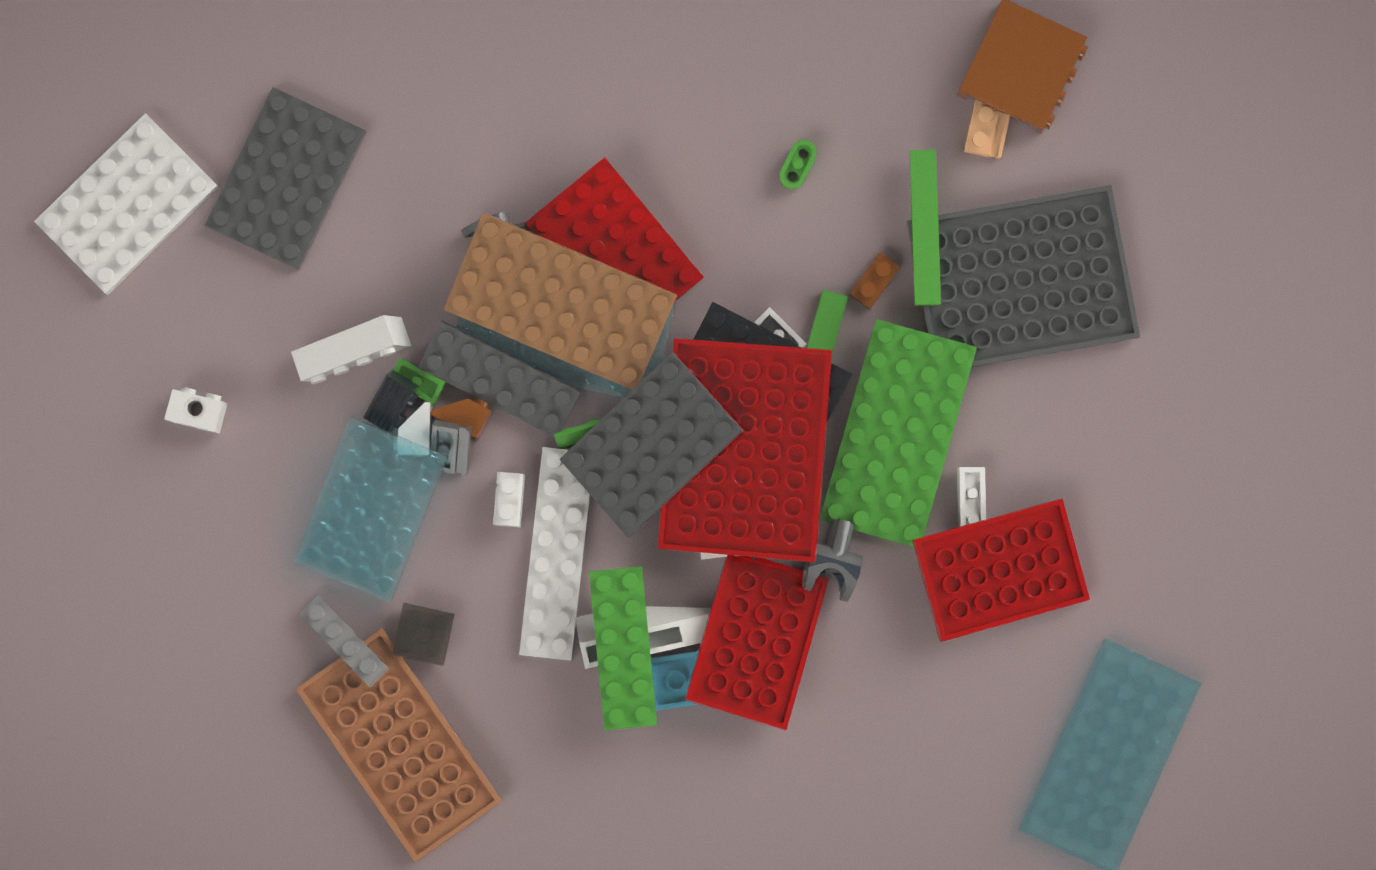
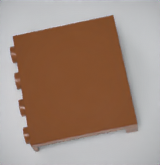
(1024, 65)

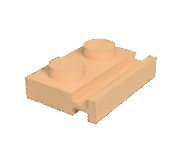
(986, 131)

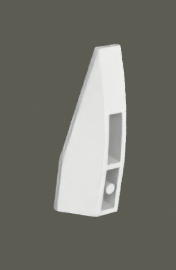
(667, 630)

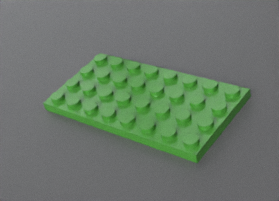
(898, 432)

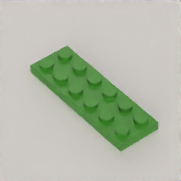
(623, 648)

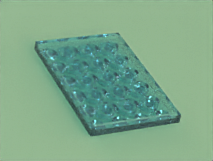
(370, 509)

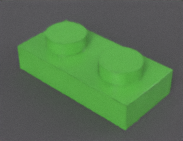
(429, 385)

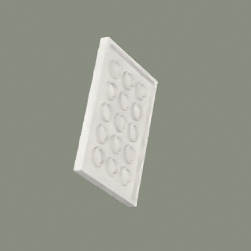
(126, 204)

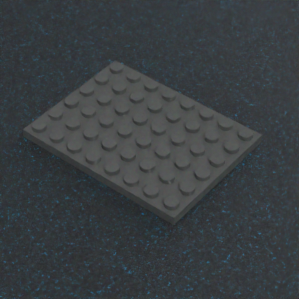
(1033, 277)

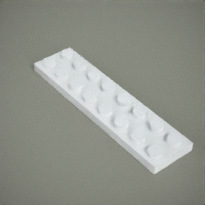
(555, 561)

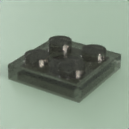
(423, 634)

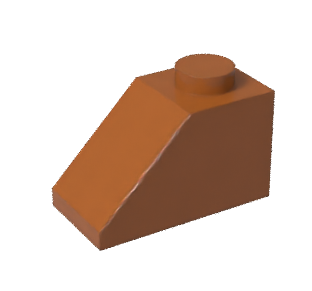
(466, 414)

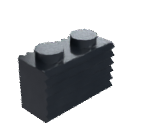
(392, 401)

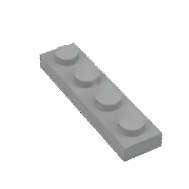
(344, 641)

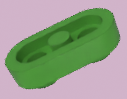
(798, 165)

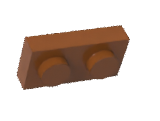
(875, 280)

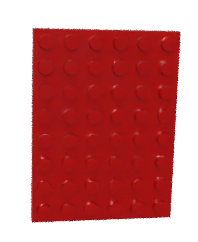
(768, 482)

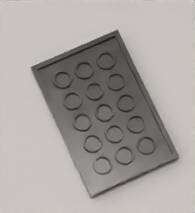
(285, 178)
(651, 444)

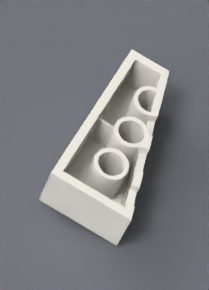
(351, 348)

